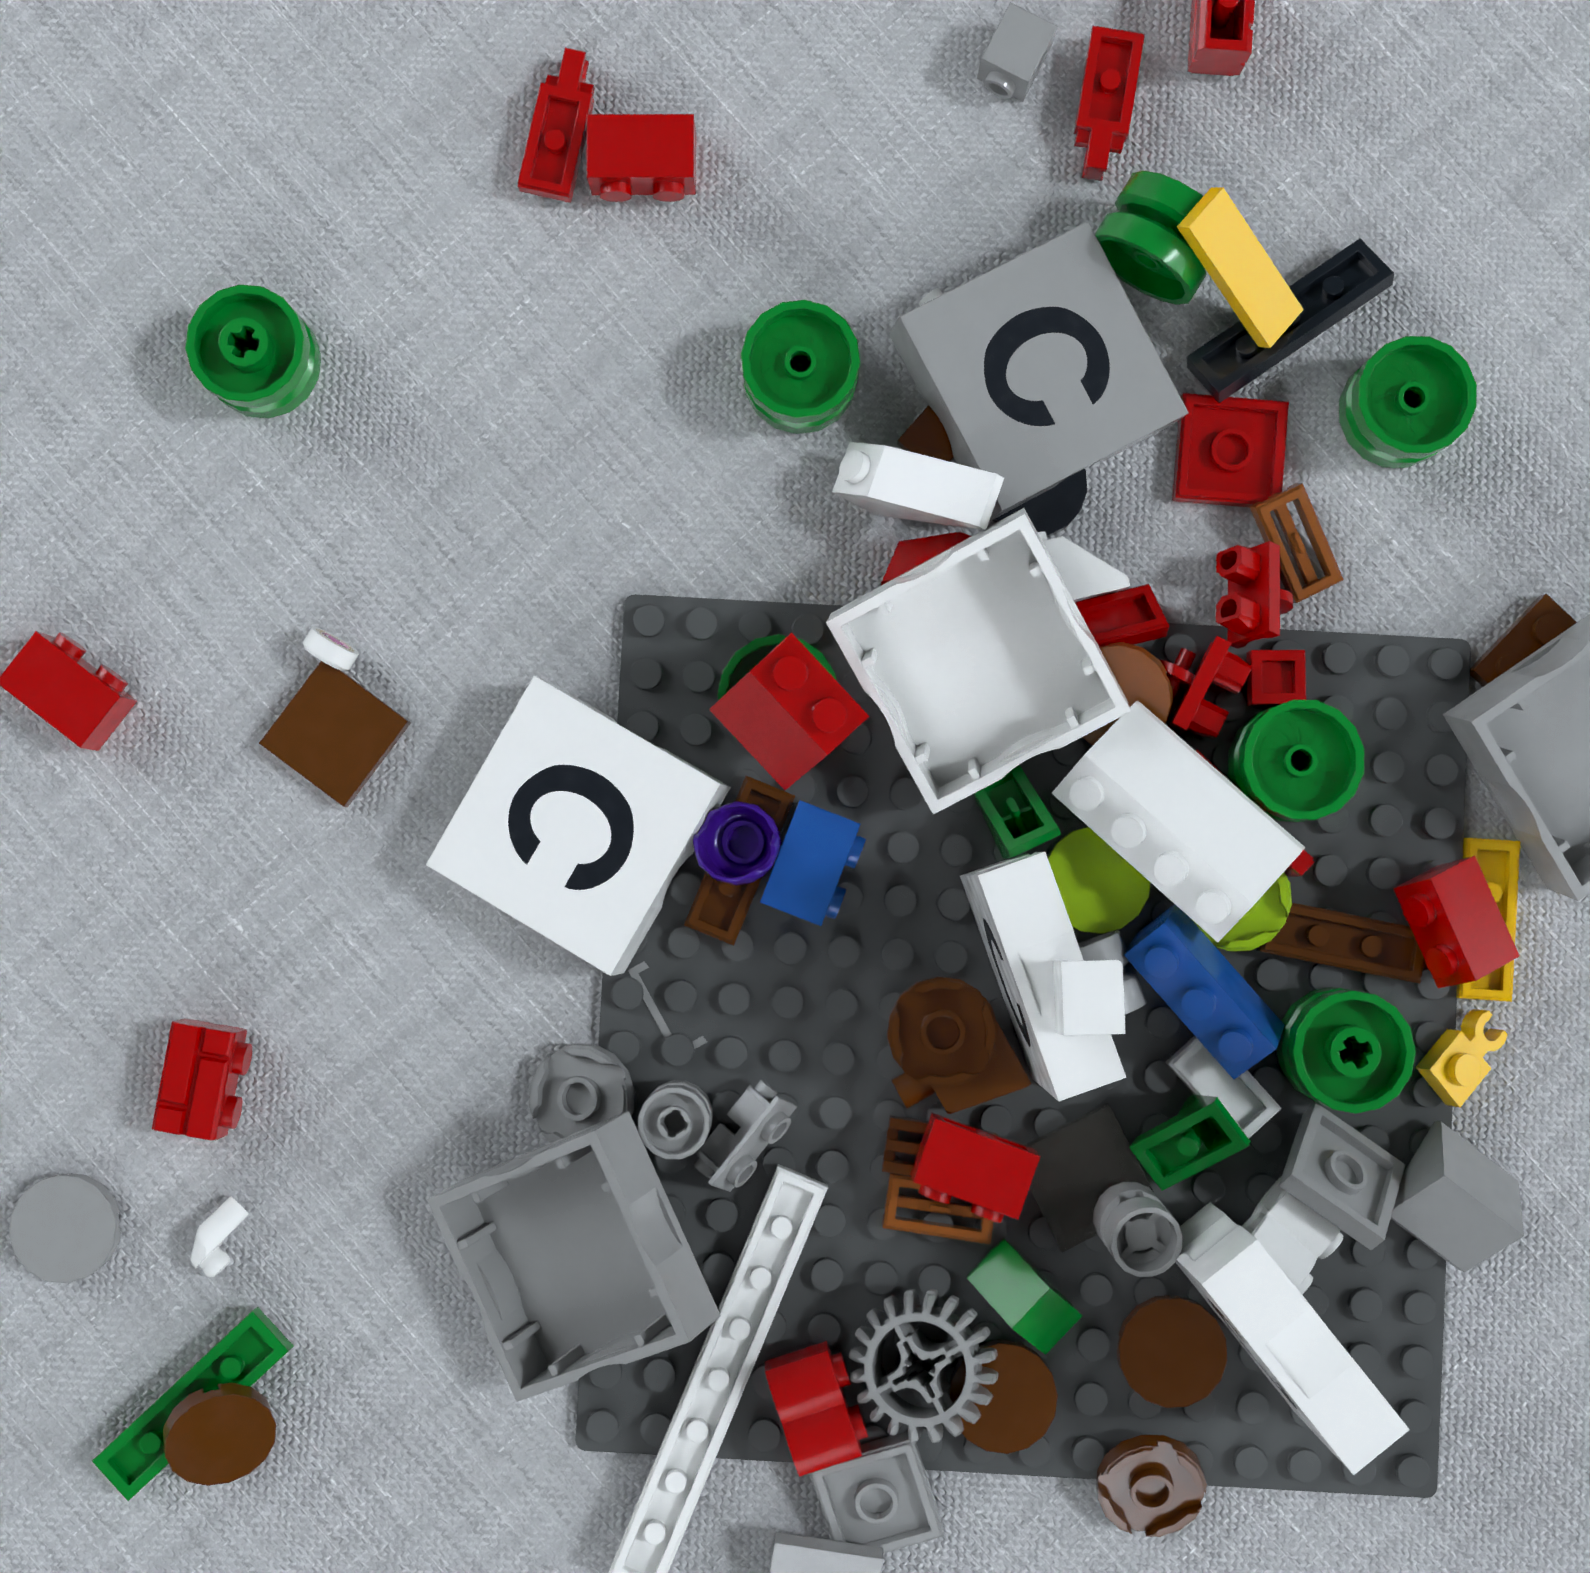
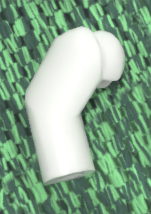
(210, 1235)

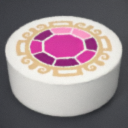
(330, 649)

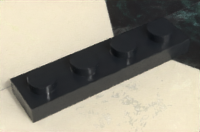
(1326, 297)

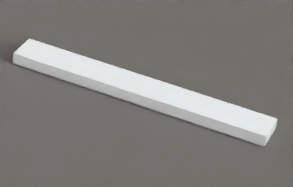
(720, 1374)

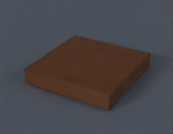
(335, 733)

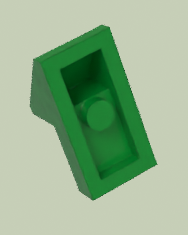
(1189, 1141)

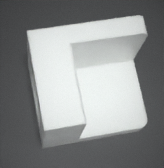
(1089, 997)

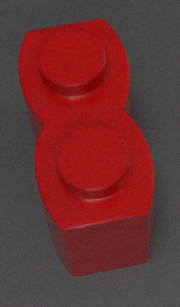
(814, 1409)

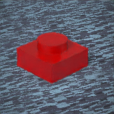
(1276, 677)

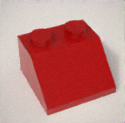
(789, 712)

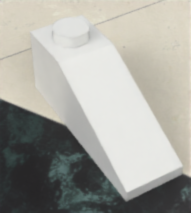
(916, 486)

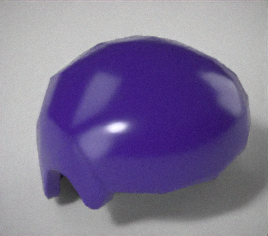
(737, 843)

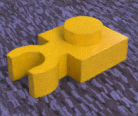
(1457, 1061)

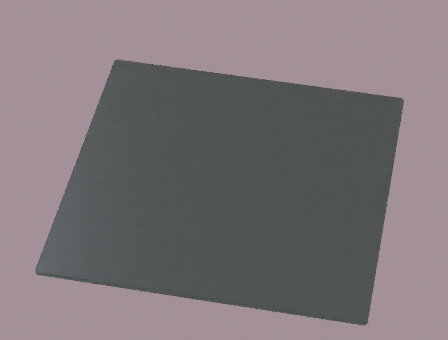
(812, 1022)

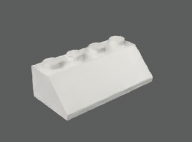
(1178, 821)

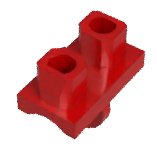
(1254, 593)
(1216, 667)

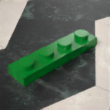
(238, 1358)

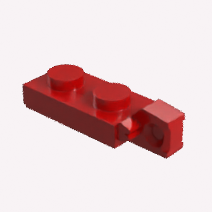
(1107, 96)
(558, 131)

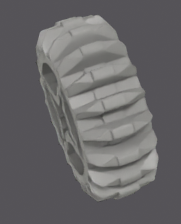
(883, 1387)

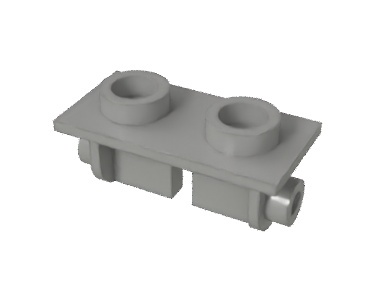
(734, 1155)

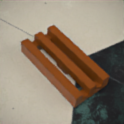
(1314, 531)
(894, 1222)

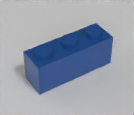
(1205, 991)

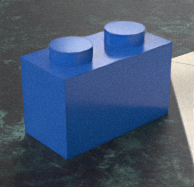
(812, 863)

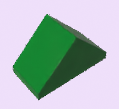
(1015, 814)
(1023, 1297)

